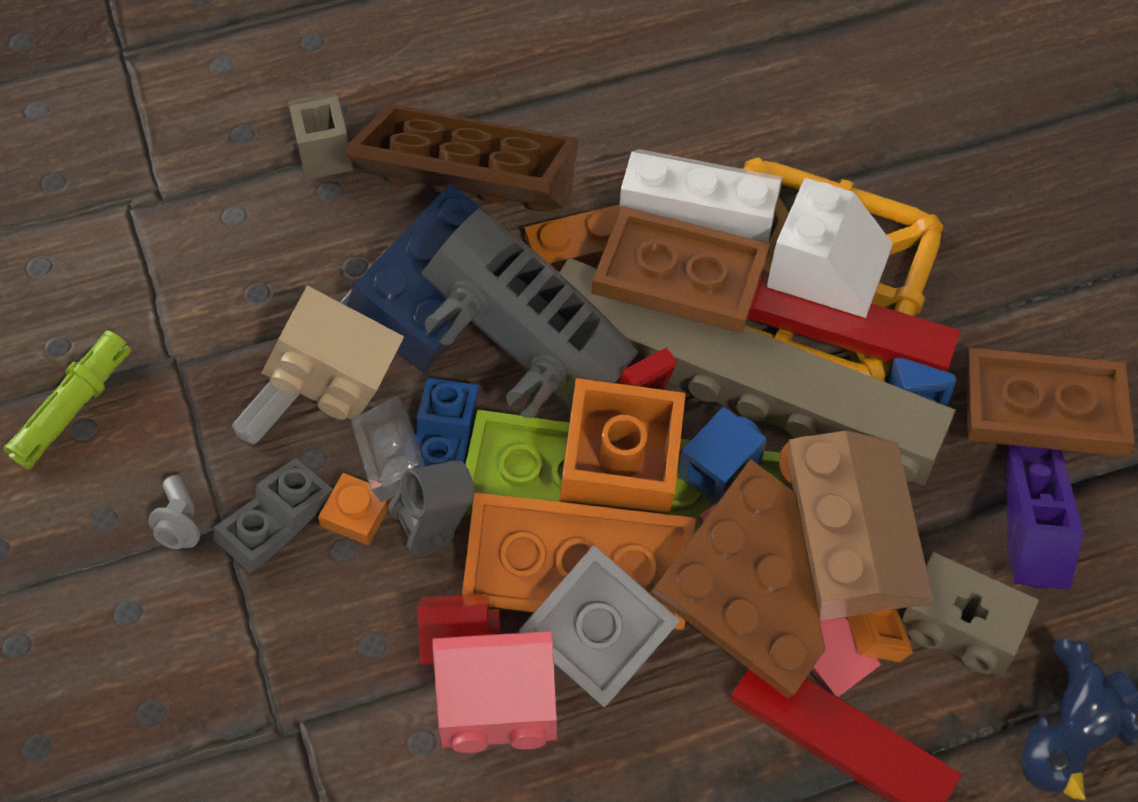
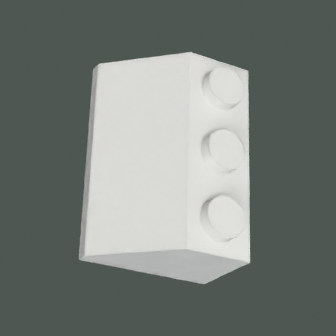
(702, 193)

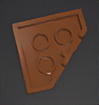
(751, 581)

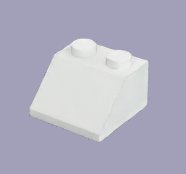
(830, 250)

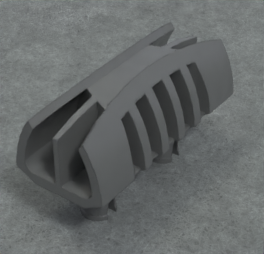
(525, 310)

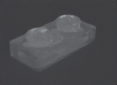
(387, 446)

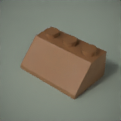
(857, 524)

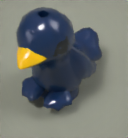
(1091, 715)

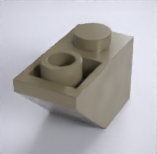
(320, 135)

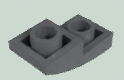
(276, 515)

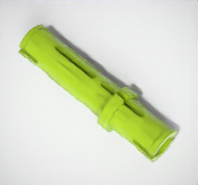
(59, 409)

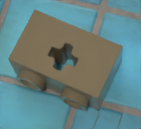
(996, 614)

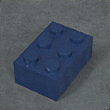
(393, 286)

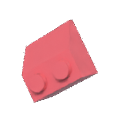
(495, 691)

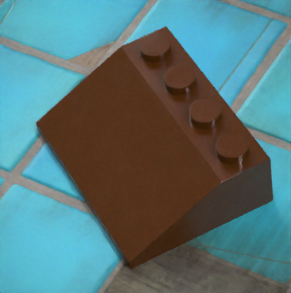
(469, 154)

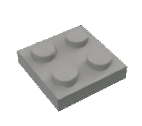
(601, 625)

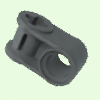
(432, 504)

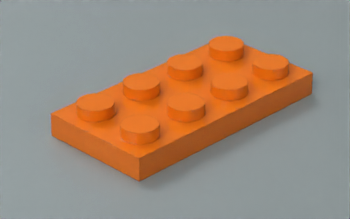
(530, 545)

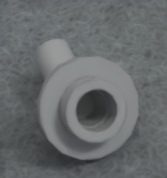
(175, 523)

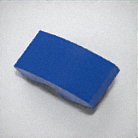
(446, 420)

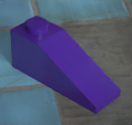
(1041, 518)

